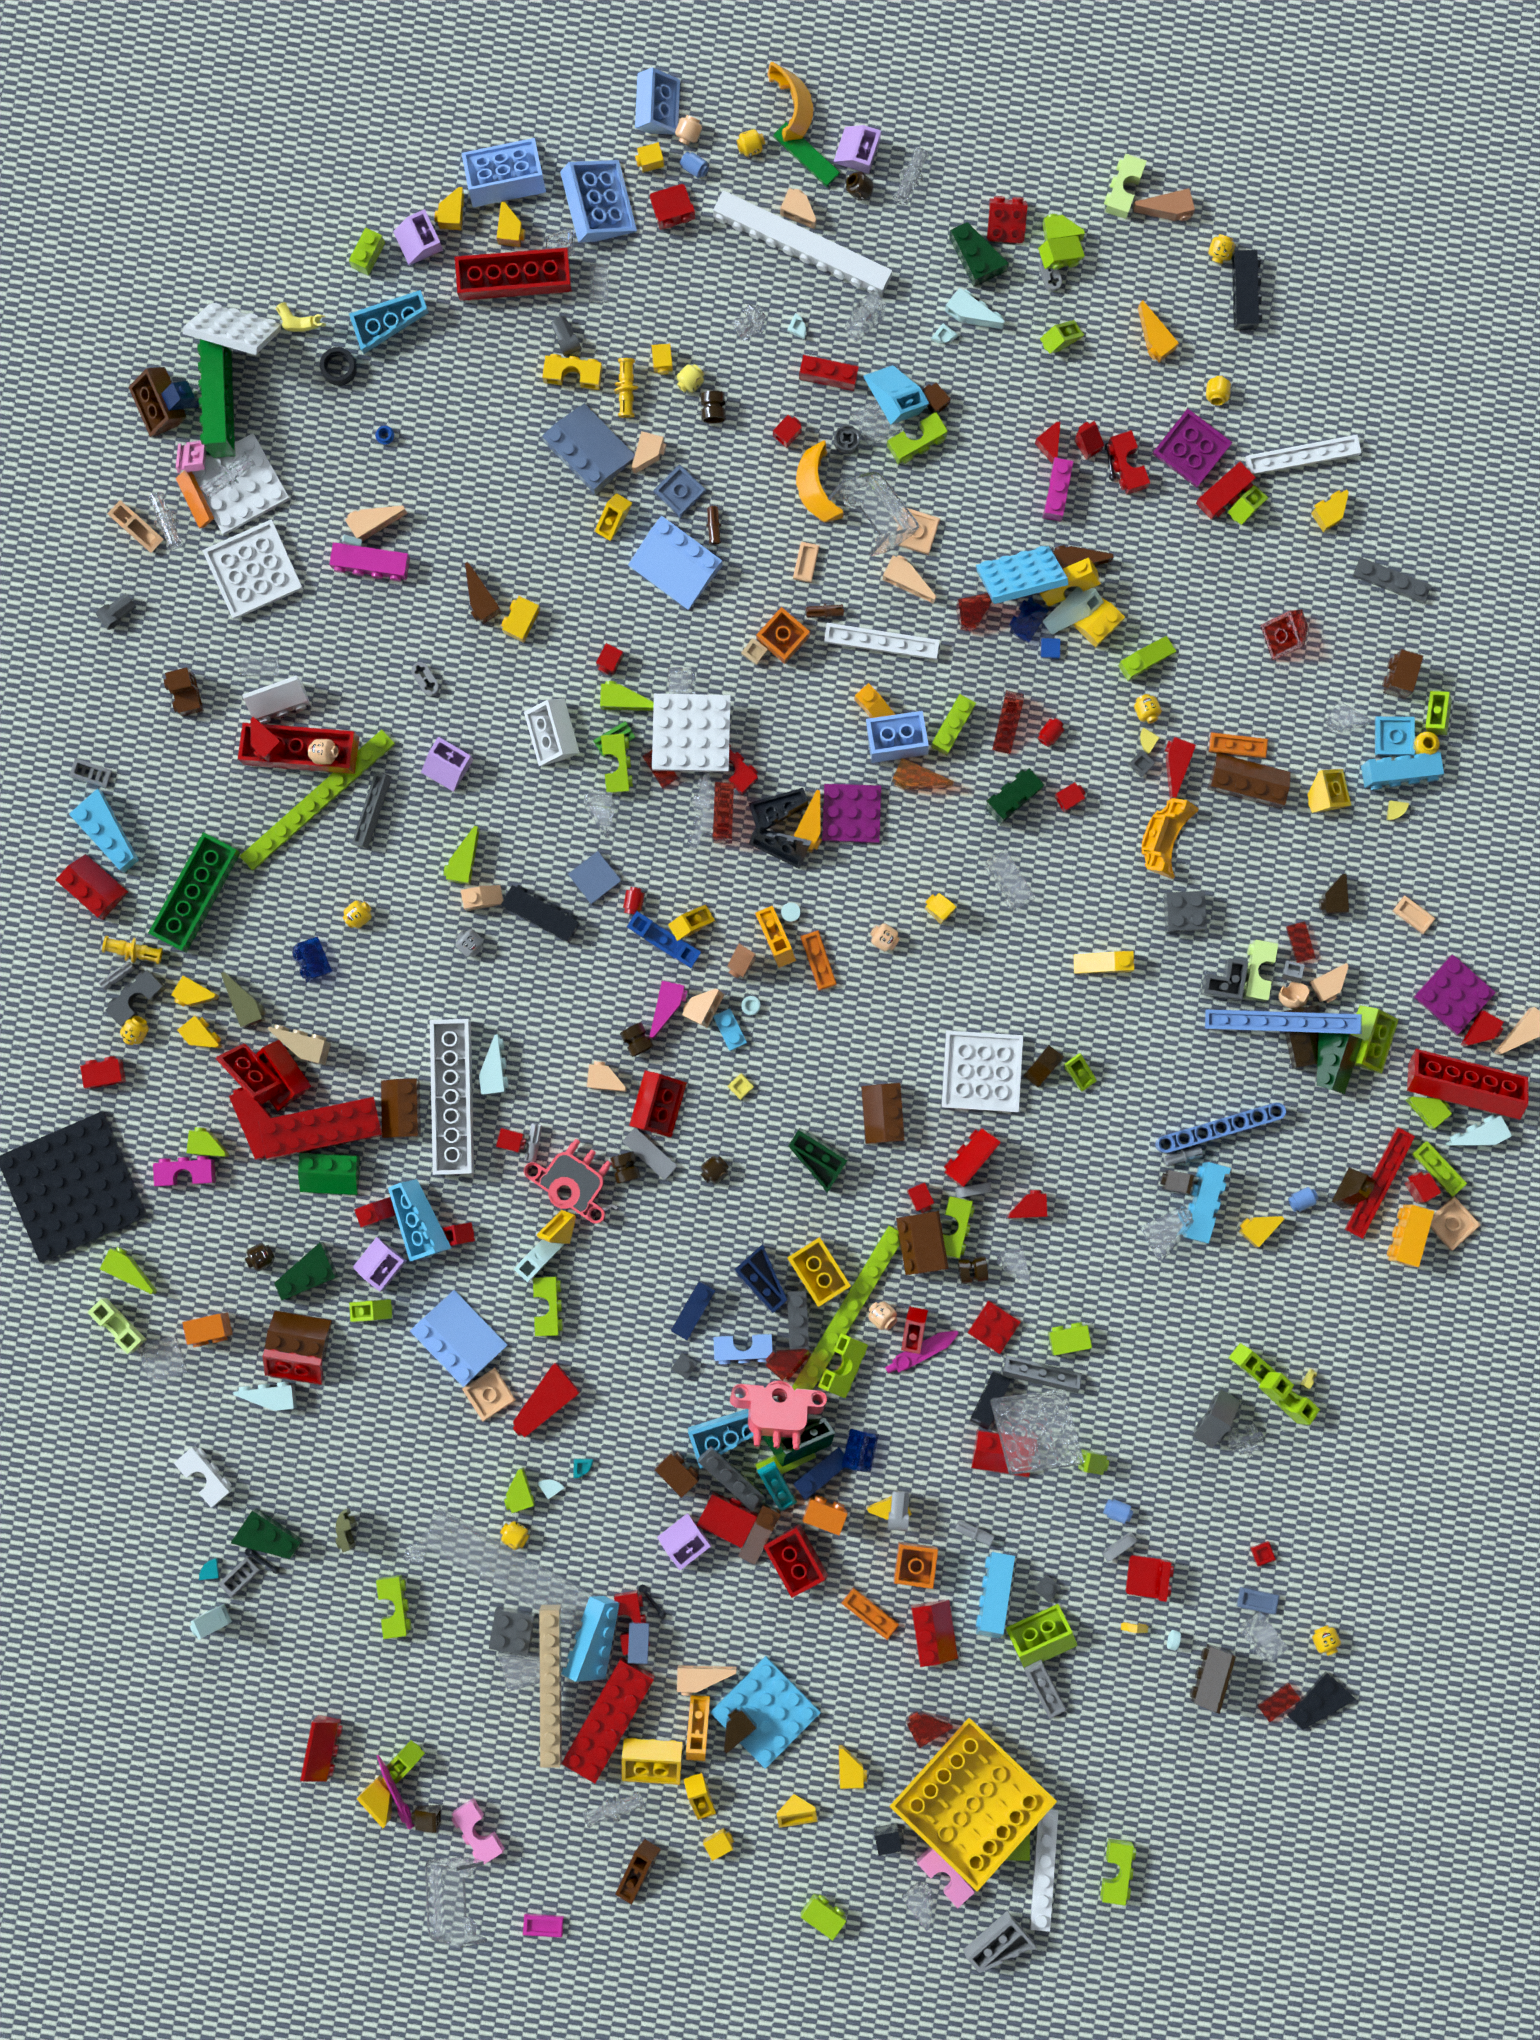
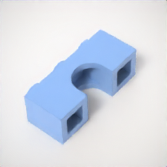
(725, 1349)

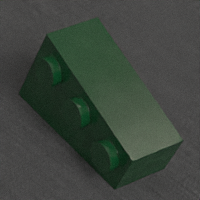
(976, 254)
(1014, 795)
(1336, 1060)
(818, 1157)
(307, 1273)
(816, 1436)
(267, 1536)

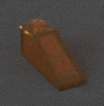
(916, 777)

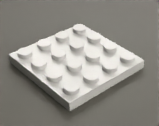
(232, 328)
(253, 496)
(252, 569)
(691, 732)
(982, 1071)

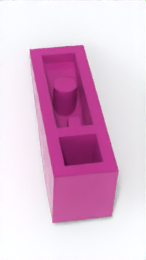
(668, 1003)

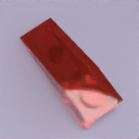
(1008, 721)
(723, 812)

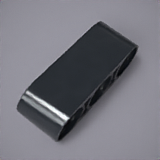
(995, 1388)

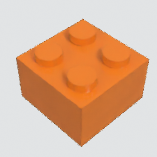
(783, 635)
(207, 1328)
(825, 1515)
(915, 1565)

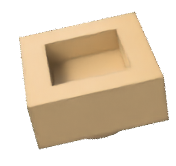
(754, 651)

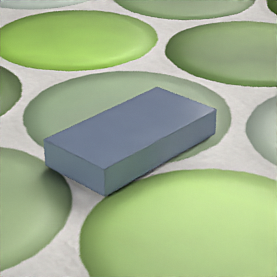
(1257, 1600)
(638, 1643)

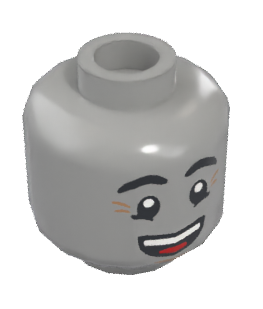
(469, 943)

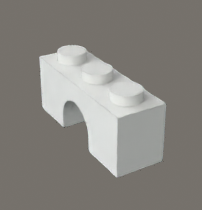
(216, 1486)

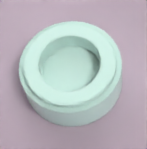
(790, 912)
(751, 1005)
(1174, 1640)

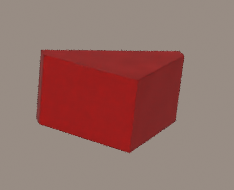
(1049, 442)

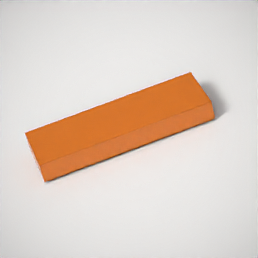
(195, 498)
(1238, 745)
(818, 960)
(870, 1613)

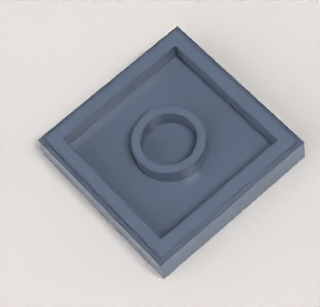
(679, 491)
(594, 877)

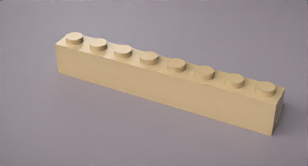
(550, 1686)

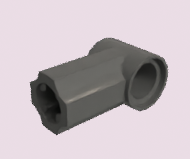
(566, 339)
(112, 613)

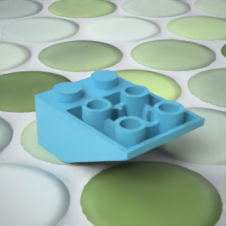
(896, 394)

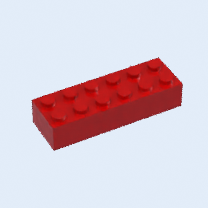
(513, 274)
(296, 744)
(1467, 1084)
(319, 1128)
(608, 1720)

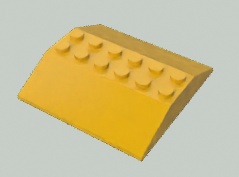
(973, 1804)

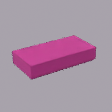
(543, 1925)

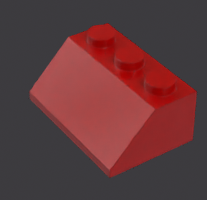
(92, 886)
(286, 1069)
(250, 1073)
(657, 1103)
(971, 1157)
(989, 1453)
(796, 1561)
(934, 1632)
(321, 1749)

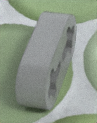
(1045, 274)
(421, 681)
(973, 1190)
(1119, 1546)

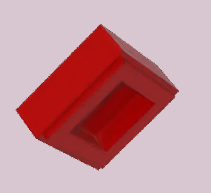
(1262, 1553)

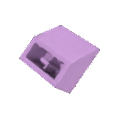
(858, 148)
(417, 238)
(446, 764)
(379, 1264)
(684, 1541)

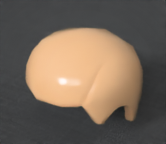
(1294, 995)

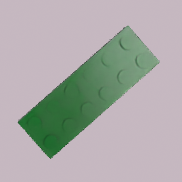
(216, 399)
(194, 892)

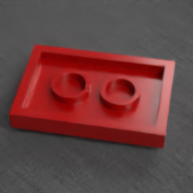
(293, 1366)

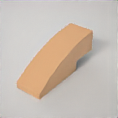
(135, 526)

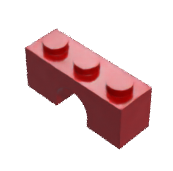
(1132, 478)
(744, 775)
(630, 1605)

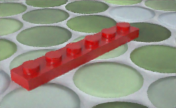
(1383, 1175)

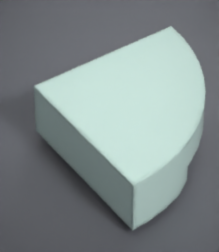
(797, 327)
(944, 335)
(351, 540)
(550, 1487)

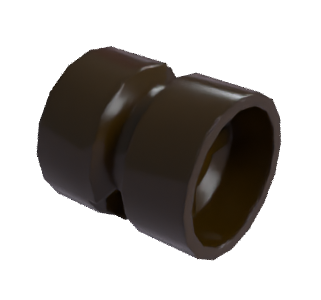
(713, 407)
(636, 1039)
(625, 1167)
(980, 1270)

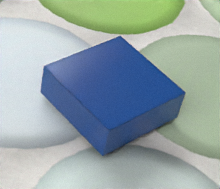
(1050, 648)

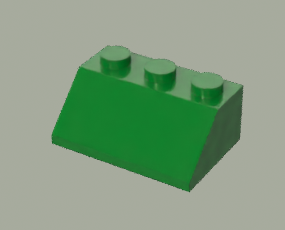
(328, 1173)

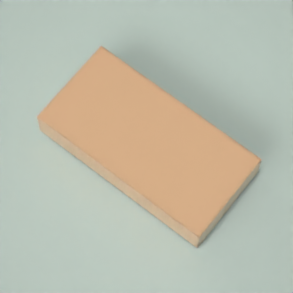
(806, 562)
(1413, 914)

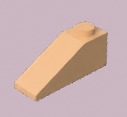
(370, 521)
(903, 575)
(1523, 1032)
(696, 1678)

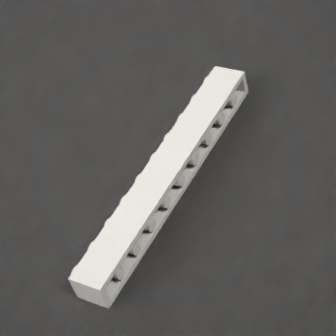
(801, 243)

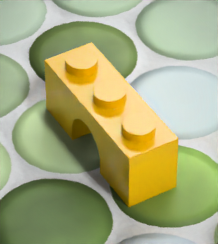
(557, 367)
(1079, 574)

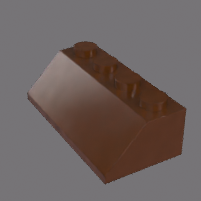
(1249, 781)

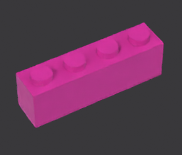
(369, 561)

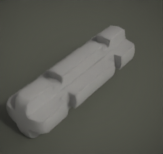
(116, 975)

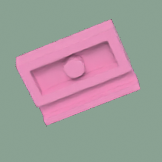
(191, 457)

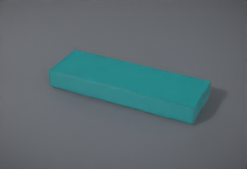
(777, 1486)

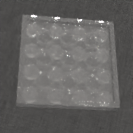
(1036, 1431)

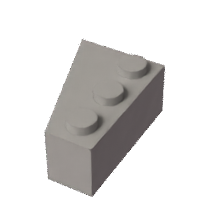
(997, 1943)

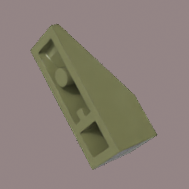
(245, 1005)

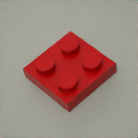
(993, 1327)

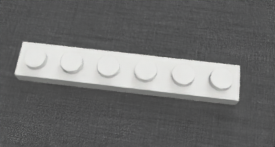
(1303, 455)
(881, 641)
(1044, 1872)

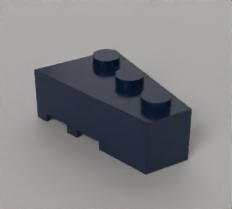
(761, 1279)

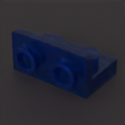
(1028, 620)
(311, 959)
(860, 1450)

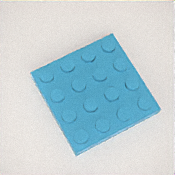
(1021, 574)
(773, 1705)

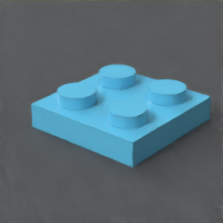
(1394, 736)

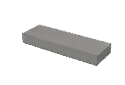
(649, 1153)
(1045, 1689)

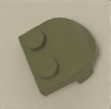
(343, 1530)

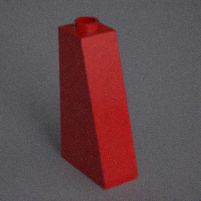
(249, 1114)
(549, 1396)

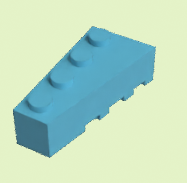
(386, 319)
(1402, 770)
(100, 824)
(1206, 1200)
(417, 1221)
(720, 1433)
(995, 1595)
(593, 1641)

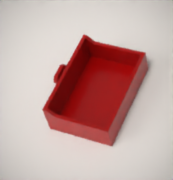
(727, 1519)

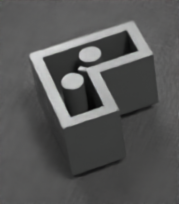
(1228, 986)
(1217, 1419)

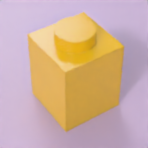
(649, 157)
(662, 358)
(718, 1844)

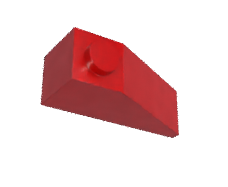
(1177, 761)

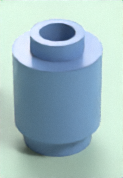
(694, 164)
(1303, 1199)
(1118, 1511)

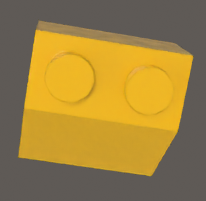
(1100, 623)

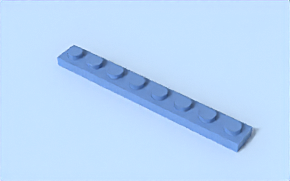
(1283, 1021)

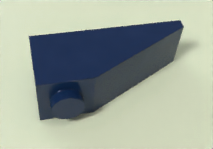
(693, 1310)
(820, 1473)

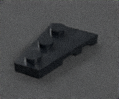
(777, 808)
(782, 846)
(1320, 1701)

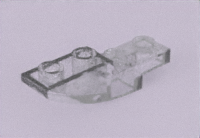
(704, 805)

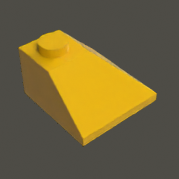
(1328, 791)
(377, 1801)

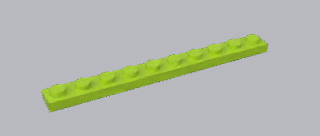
(315, 802)
(848, 1309)

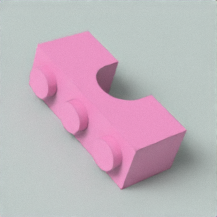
(484, 1847)
(958, 1889)

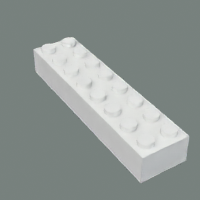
(451, 1097)

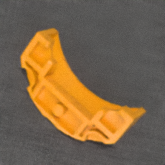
(801, 99)
(810, 488)
(1162, 833)

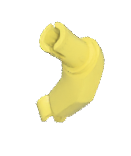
(298, 324)

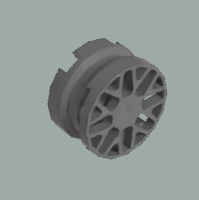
(846, 439)

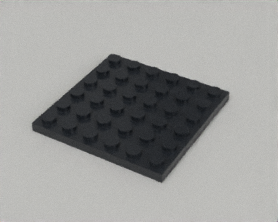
(72, 1187)

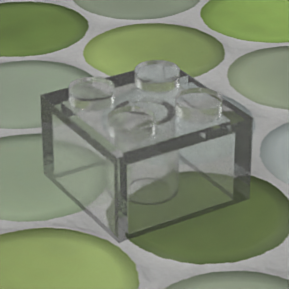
(1264, 1636)

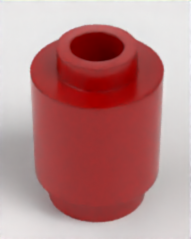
(1051, 732)
(633, 900)

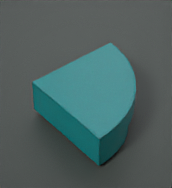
(581, 1467)
(209, 1570)

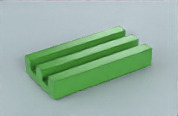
(613, 731)

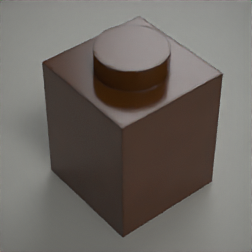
(936, 397)

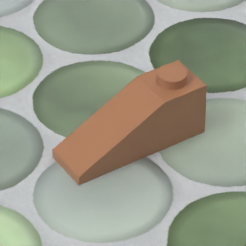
(1168, 206)
(741, 961)

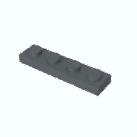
(1391, 580)
(371, 810)
(1042, 1374)
(731, 1478)

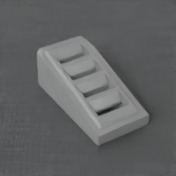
(73, 773)
(238, 1588)

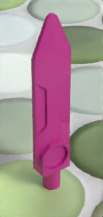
(929, 1348)
(402, 1808)

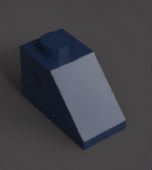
(180, 396)

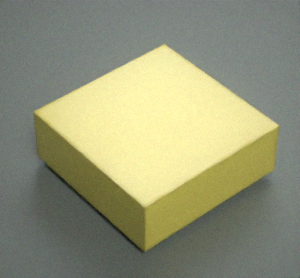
(740, 1086)

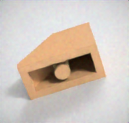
(797, 208)
(648, 451)
(481, 897)
(1329, 984)
(703, 1007)
(603, 1078)

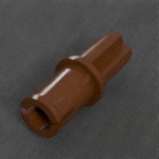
(713, 525)
(824, 611)

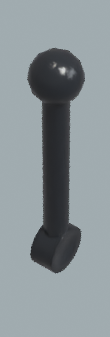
(1112, 477)
(275, 1570)
(642, 1588)

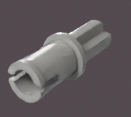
(533, 1142)
(1183, 1156)
(974, 1533)

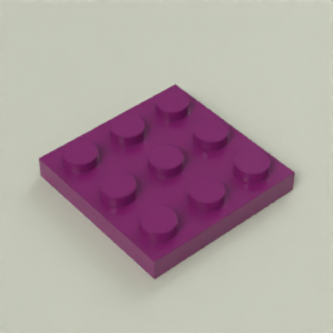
(1192, 448)
(851, 813)
(1454, 994)

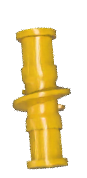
(626, 387)
(132, 950)

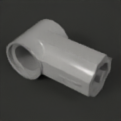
(899, 1516)

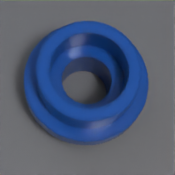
(380, 431)

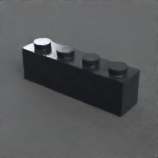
(1245, 290)
(541, 914)

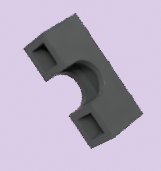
(122, 1007)
(797, 1320)

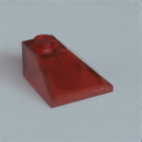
(972, 610)
(1285, 633)
(786, 1362)
(927, 1726)

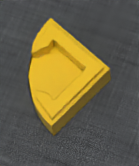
(1141, 1628)

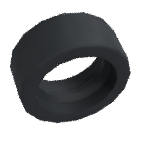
(331, 353)

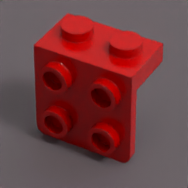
(672, 206)
(1007, 219)
(1149, 1577)

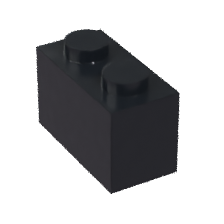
(888, 1839)

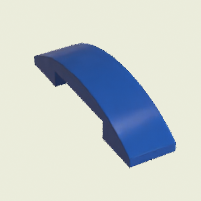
(663, 939)

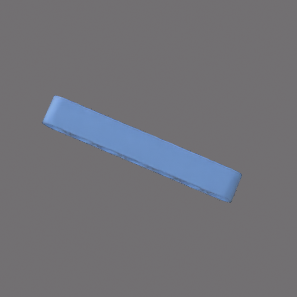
(1230, 1127)

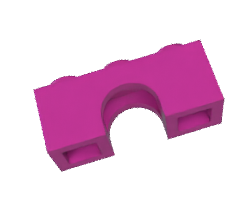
(1057, 489)
(166, 1172)

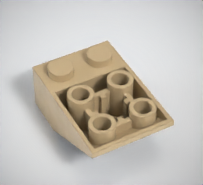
(311, 1049)

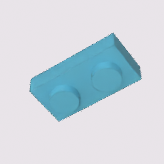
(729, 1029)

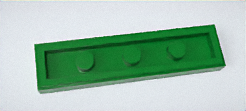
(808, 157)

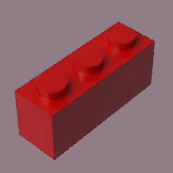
(828, 372)
(1226, 491)

